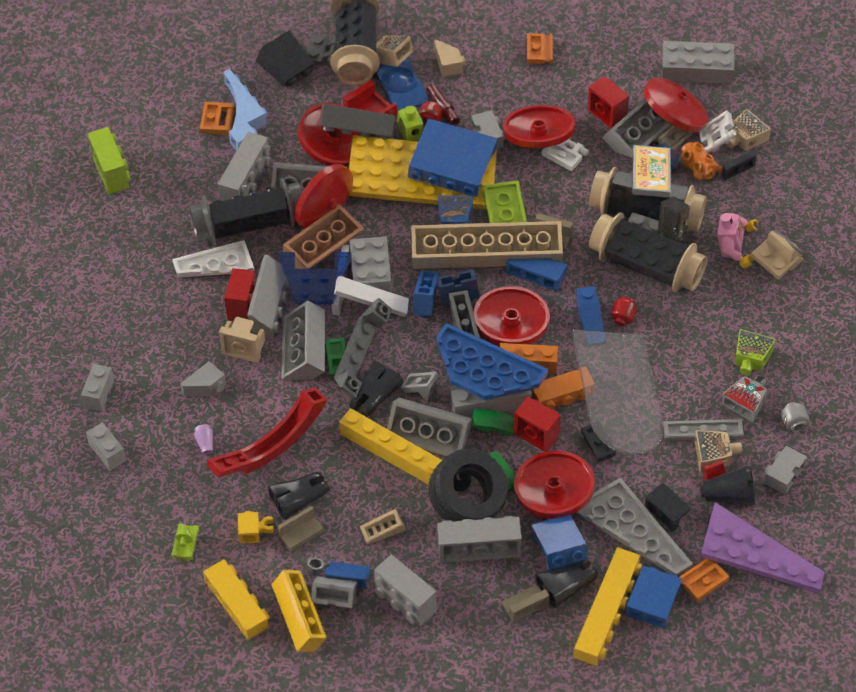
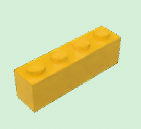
(236, 599)
(298, 611)

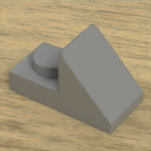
(423, 383)

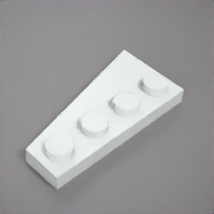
(214, 261)

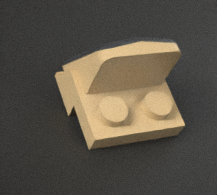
(777, 254)

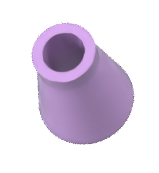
(204, 438)

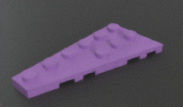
(746, 548)

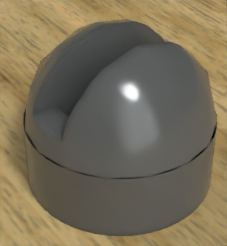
(312, 566)

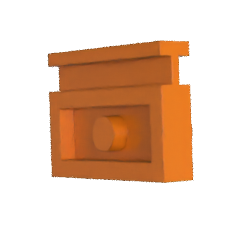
(539, 48)
(703, 579)

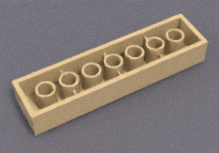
(484, 244)

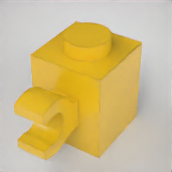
(250, 527)

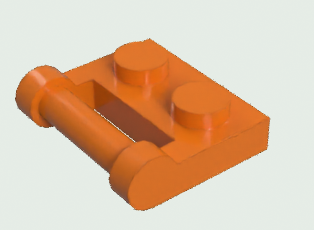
(212, 115)

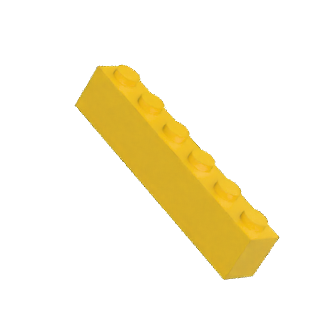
(388, 445)
(606, 607)

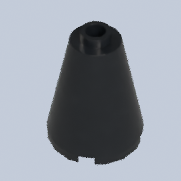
(730, 487)

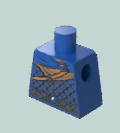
(455, 209)

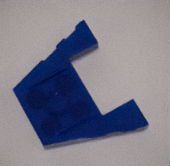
(313, 284)

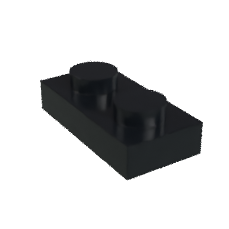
(738, 165)
(597, 447)

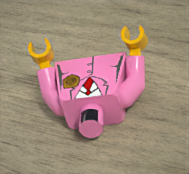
(731, 236)

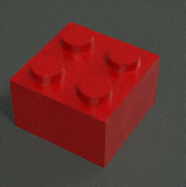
(607, 101)
(239, 293)
(537, 424)

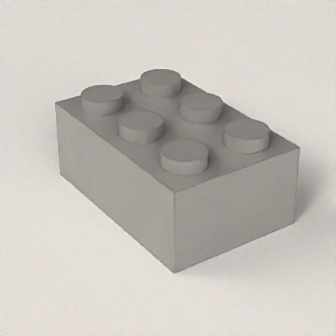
(371, 262)
(405, 590)

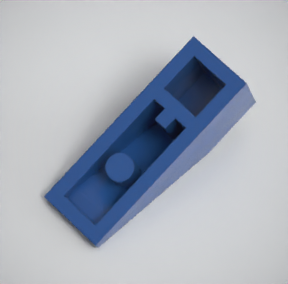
(539, 271)
(425, 293)
(589, 309)

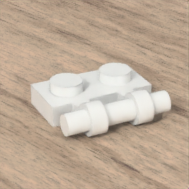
(717, 127)
(564, 156)

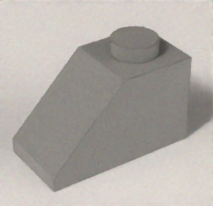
(204, 382)

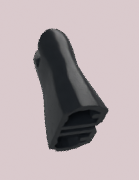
(375, 388)
(297, 493)
(565, 580)

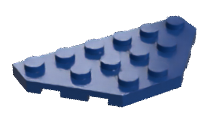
(484, 367)

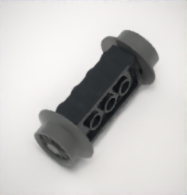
(245, 212)

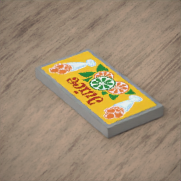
(651, 171)

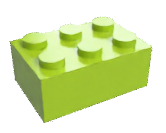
(109, 160)

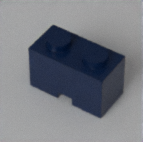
(463, 282)

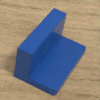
(349, 572)

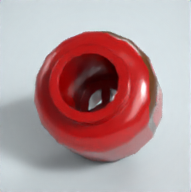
(430, 110)
(624, 311)

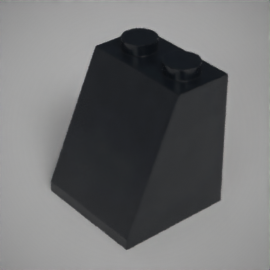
(285, 59)

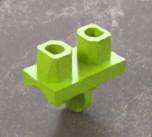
(185, 542)

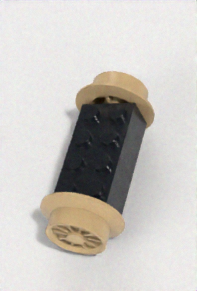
(355, 40)
(613, 194)
(648, 252)

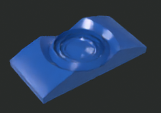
(401, 85)

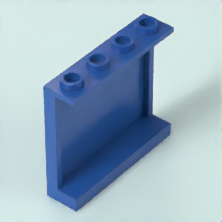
(451, 157)

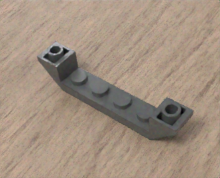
(354, 354)

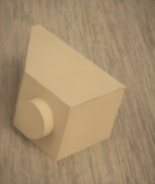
(448, 59)

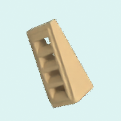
(380, 521)

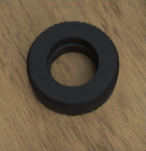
(482, 468)

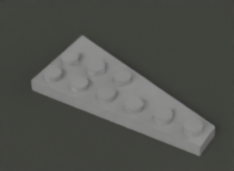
(626, 519)

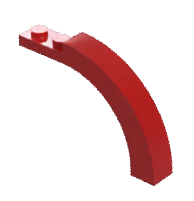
(276, 441)

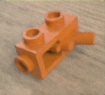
(699, 161)

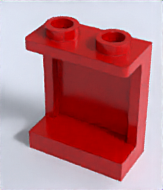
(369, 100)

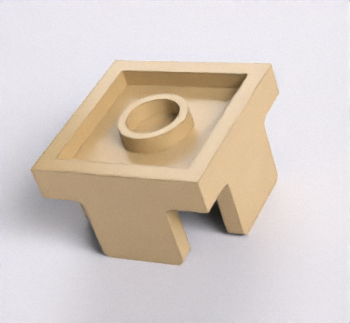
(239, 342)

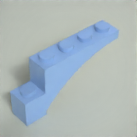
(248, 111)

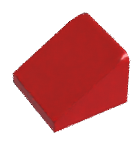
(713, 470)

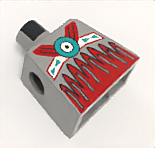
(746, 397)

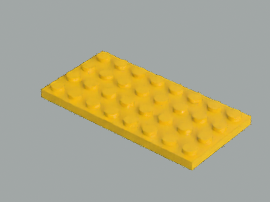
(382, 173)

